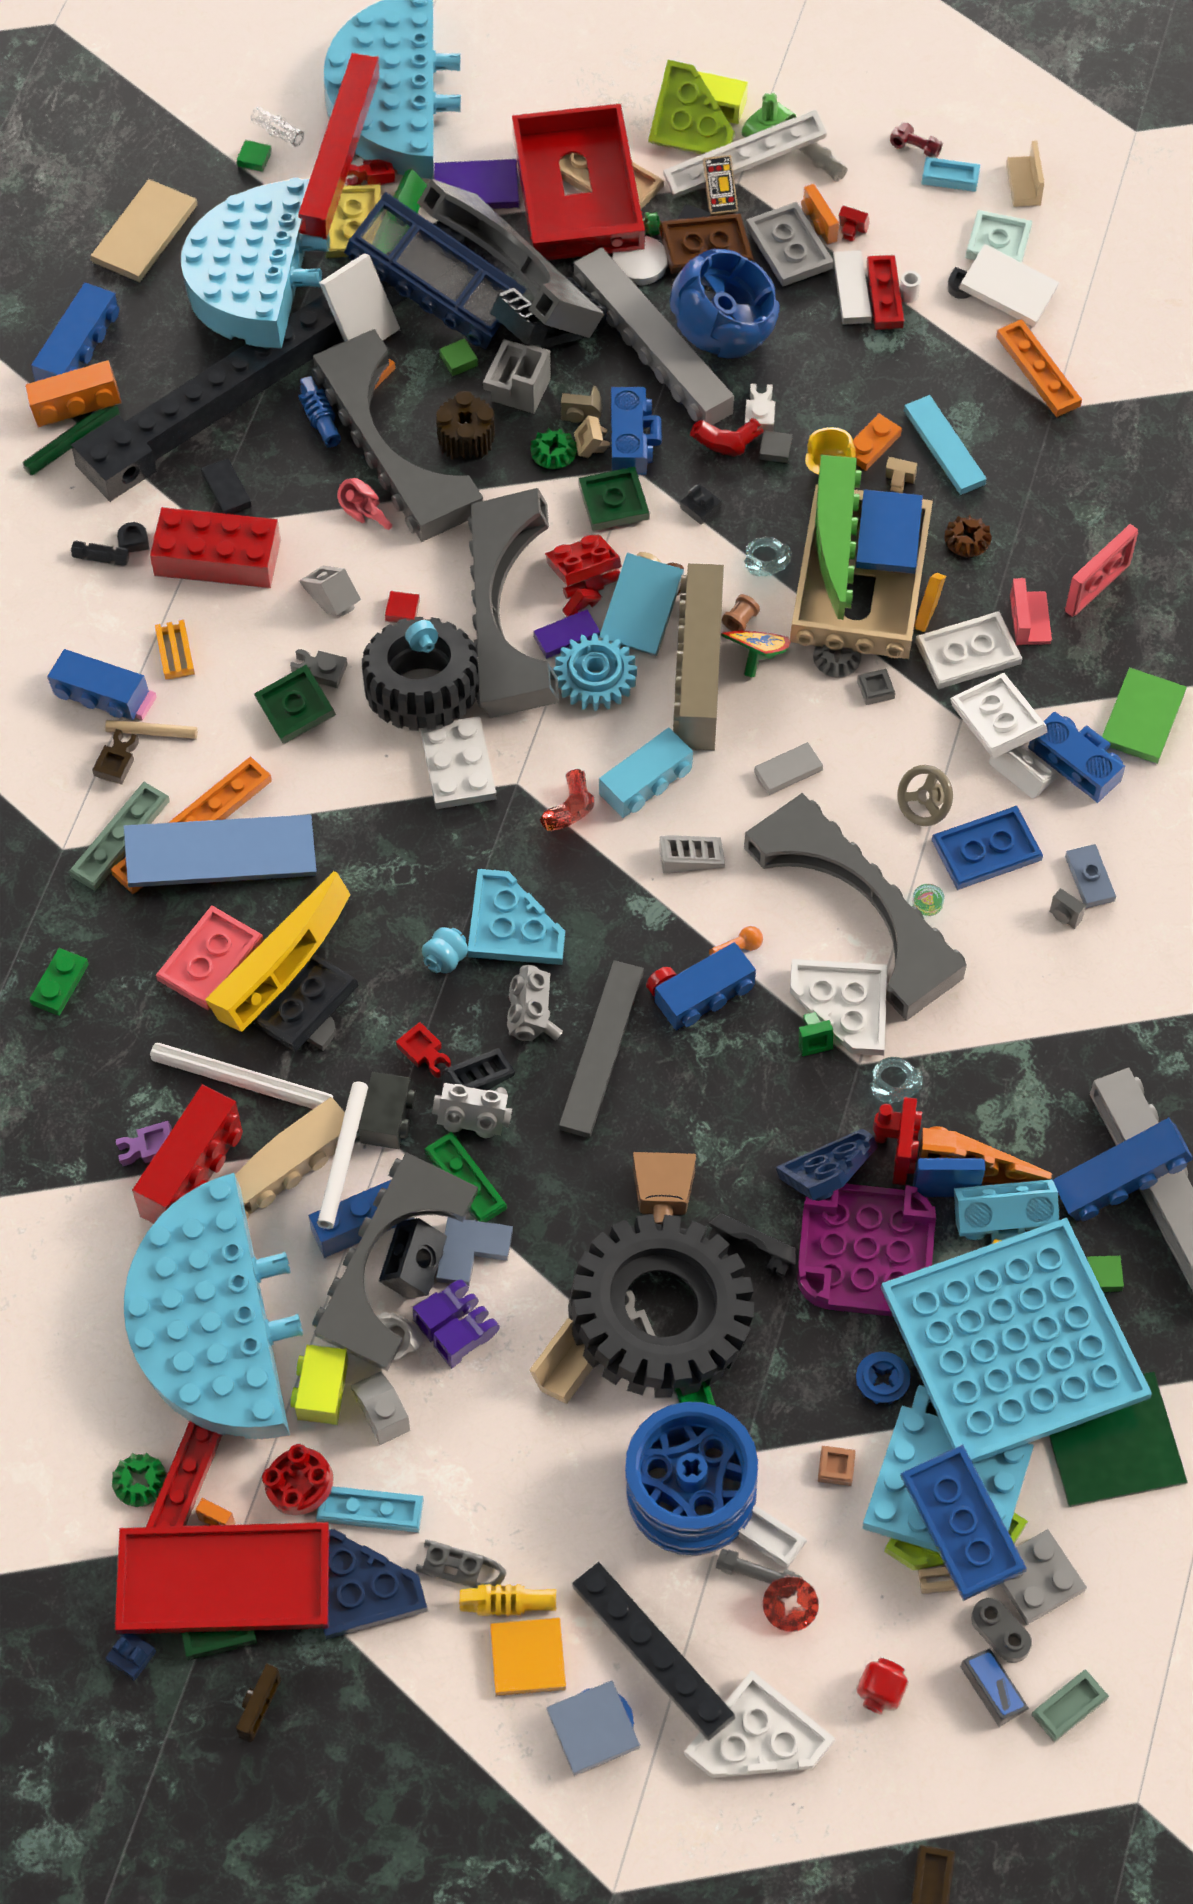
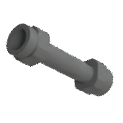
(729, 1562)

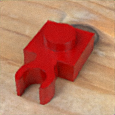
(422, 1046)

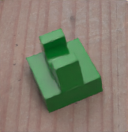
(815, 1036)

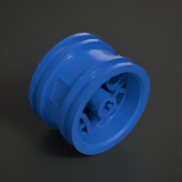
(691, 1478)

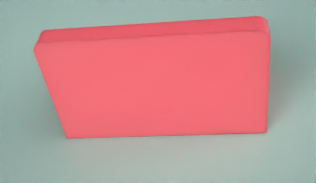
(1029, 615)

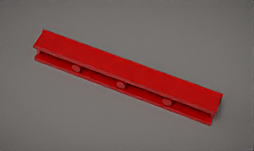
(339, 145)

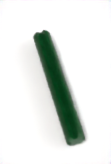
(63, 442)

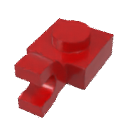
(373, 171)

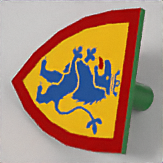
(760, 646)

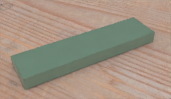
(110, 844)

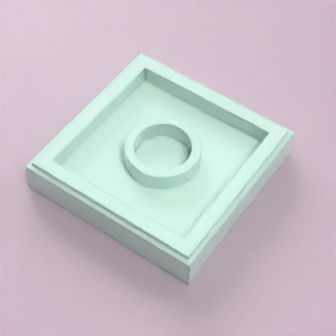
(999, 232)

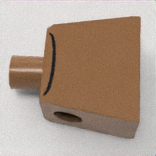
(663, 1182)

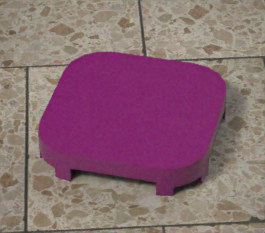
(860, 1242)

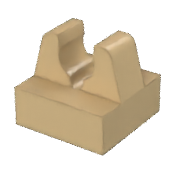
(590, 437)
(900, 472)

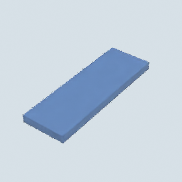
(219, 850)

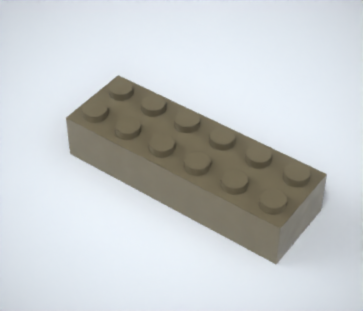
(698, 655)

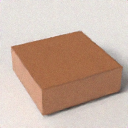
(836, 1465)

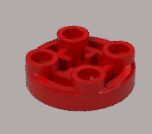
(298, 1480)

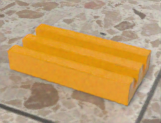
(171, 630)

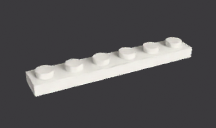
(749, 151)

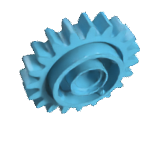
(613, 680)

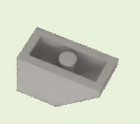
(331, 590)
(381, 1407)

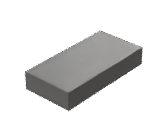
(788, 768)

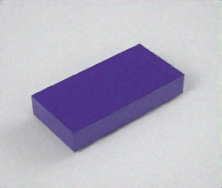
(558, 634)

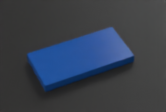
(963, 1522)

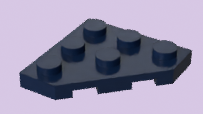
(829, 1166)
(367, 1588)

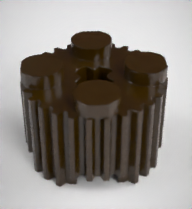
(465, 426)

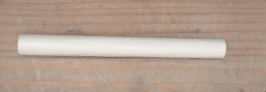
(342, 1155)

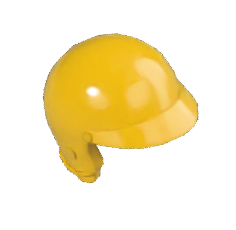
(828, 442)

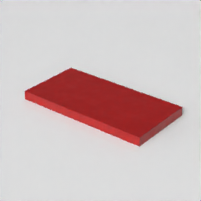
(222, 1578)

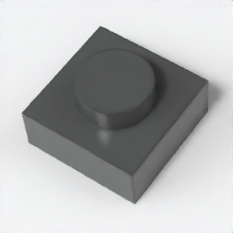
(1067, 908)

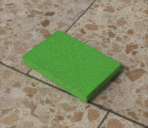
(1143, 715)

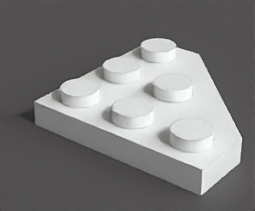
(848, 997)
(763, 1738)

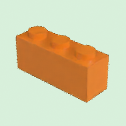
(73, 393)

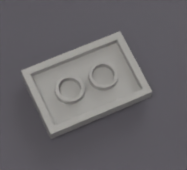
(789, 244)

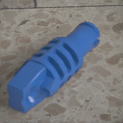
(319, 411)

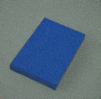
(889, 531)
(987, 847)

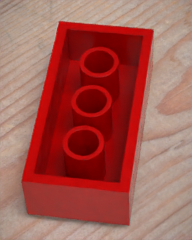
(215, 547)
(189, 1152)

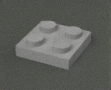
(1048, 1578)

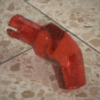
(574, 808)

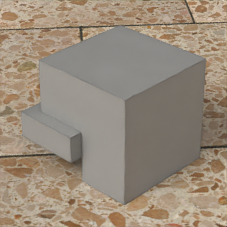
(518, 375)

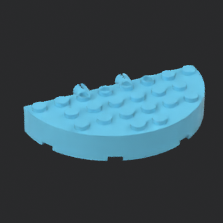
(404, 101)
(248, 261)
(202, 1316)

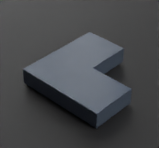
(470, 1240)

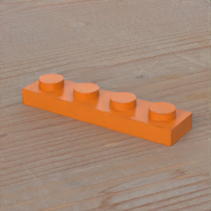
(1039, 368)

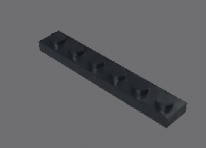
(653, 1651)

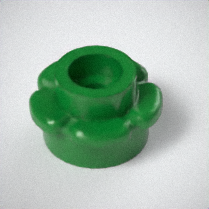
(651, 224)

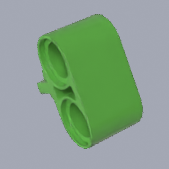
(767, 116)

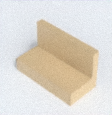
(1026, 178)
(561, 1365)

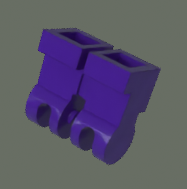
(439, 1322)

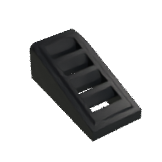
(458, 1073)

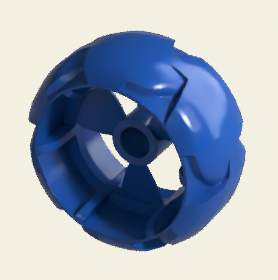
(710, 323)

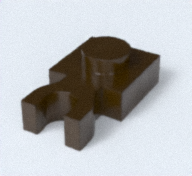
(117, 760)

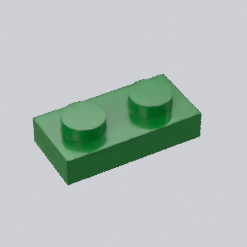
(59, 981)

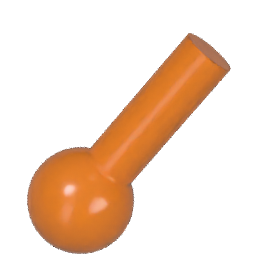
(749, 938)

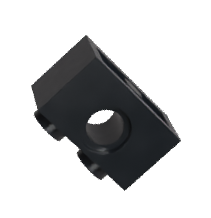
(413, 1258)

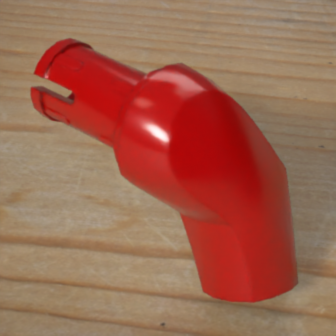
(726, 441)

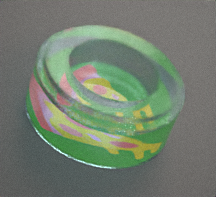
(928, 899)

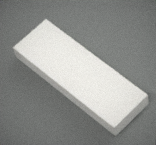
(852, 287)

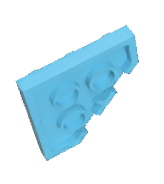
(511, 923)

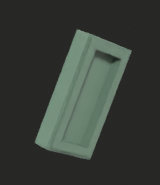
(1070, 1705)

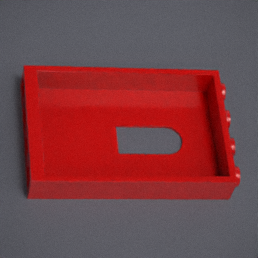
(580, 222)

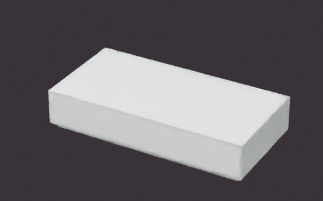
(772, 1538)

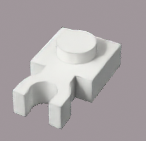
(761, 408)

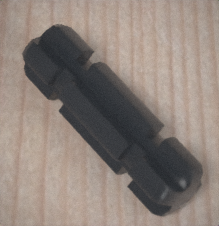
(100, 553)

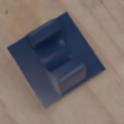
(130, 1655)

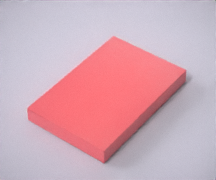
(1101, 570)
(208, 955)

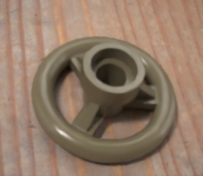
(937, 795)

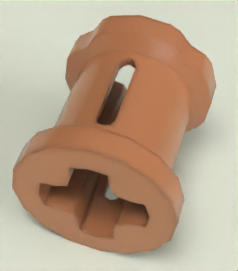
(741, 613)

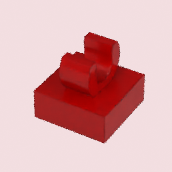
(853, 221)

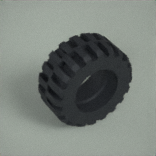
(426, 700)

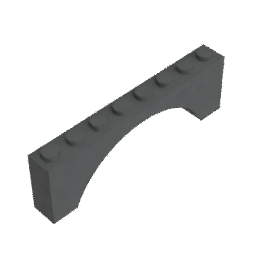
(556, 298)
(426, 498)
(500, 533)
(805, 838)

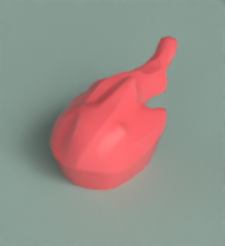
(360, 499)

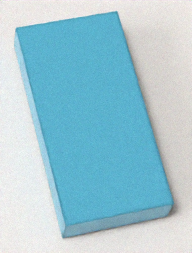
(951, 174)

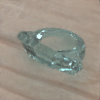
(760, 568)
(885, 1092)

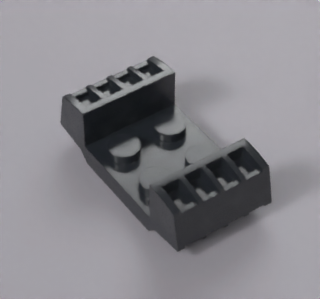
(513, 312)

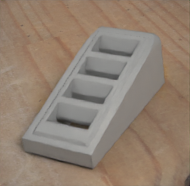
(680, 863)

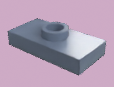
(1090, 876)

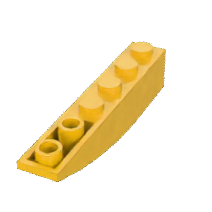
(279, 956)

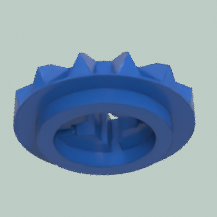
(883, 1363)

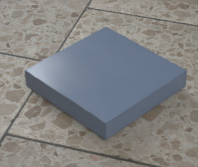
(593, 1727)

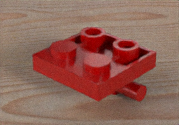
(585, 564)
(903, 1127)

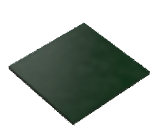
(1119, 1453)

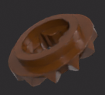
(964, 545)

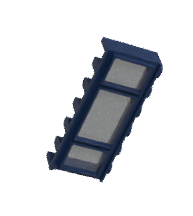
(432, 269)

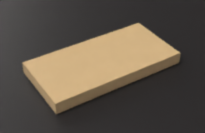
(575, 172)
(144, 230)

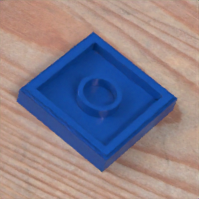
(941, 1175)

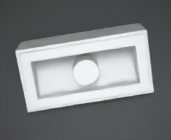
(1024, 770)

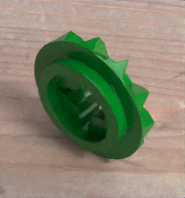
(560, 456)
(138, 1494)

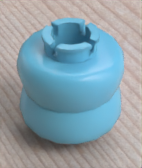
(444, 950)

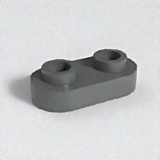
(1000, 1629)

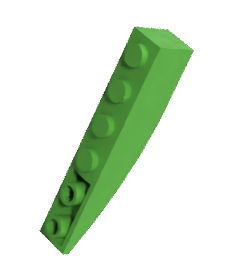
(836, 525)

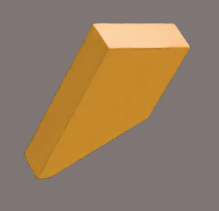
(929, 601)

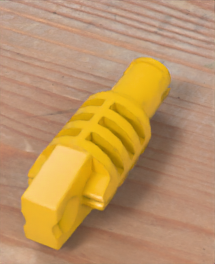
(506, 1600)

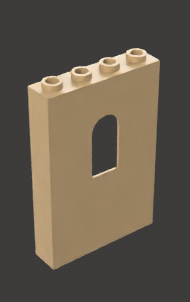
(893, 608)

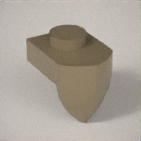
(577, 407)

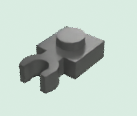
(325, 667)

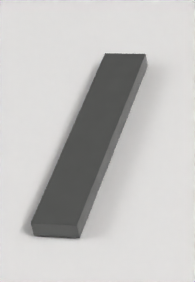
(601, 1049)

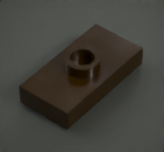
(257, 1703)

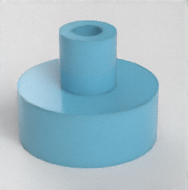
(422, 636)

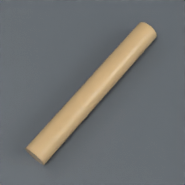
(152, 729)

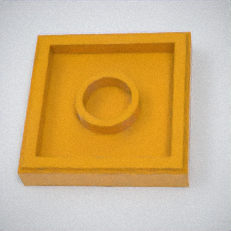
(528, 1656)

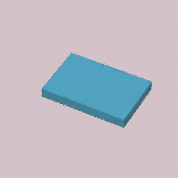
(642, 603)

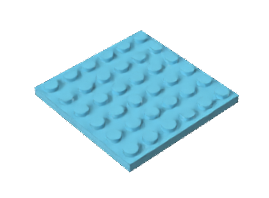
(1015, 1341)

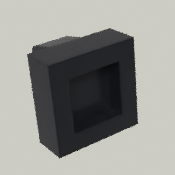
(700, 504)

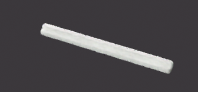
(237, 1076)

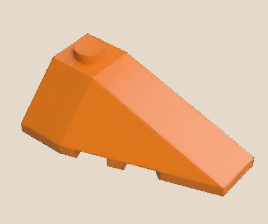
(999, 1166)

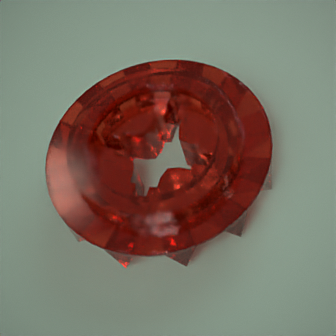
(798, 1617)

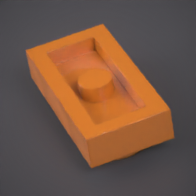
(820, 213)
(875, 440)

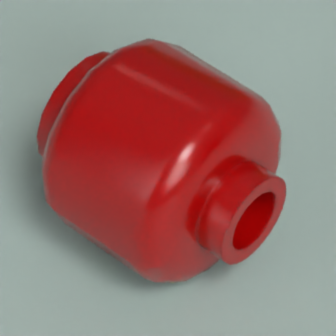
(882, 1685)

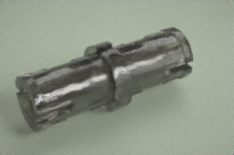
(823, 159)

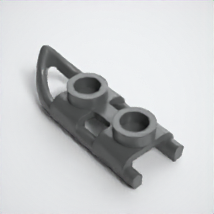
(468, 1567)

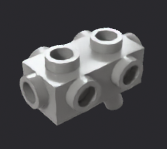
(529, 1005)
(472, 1109)

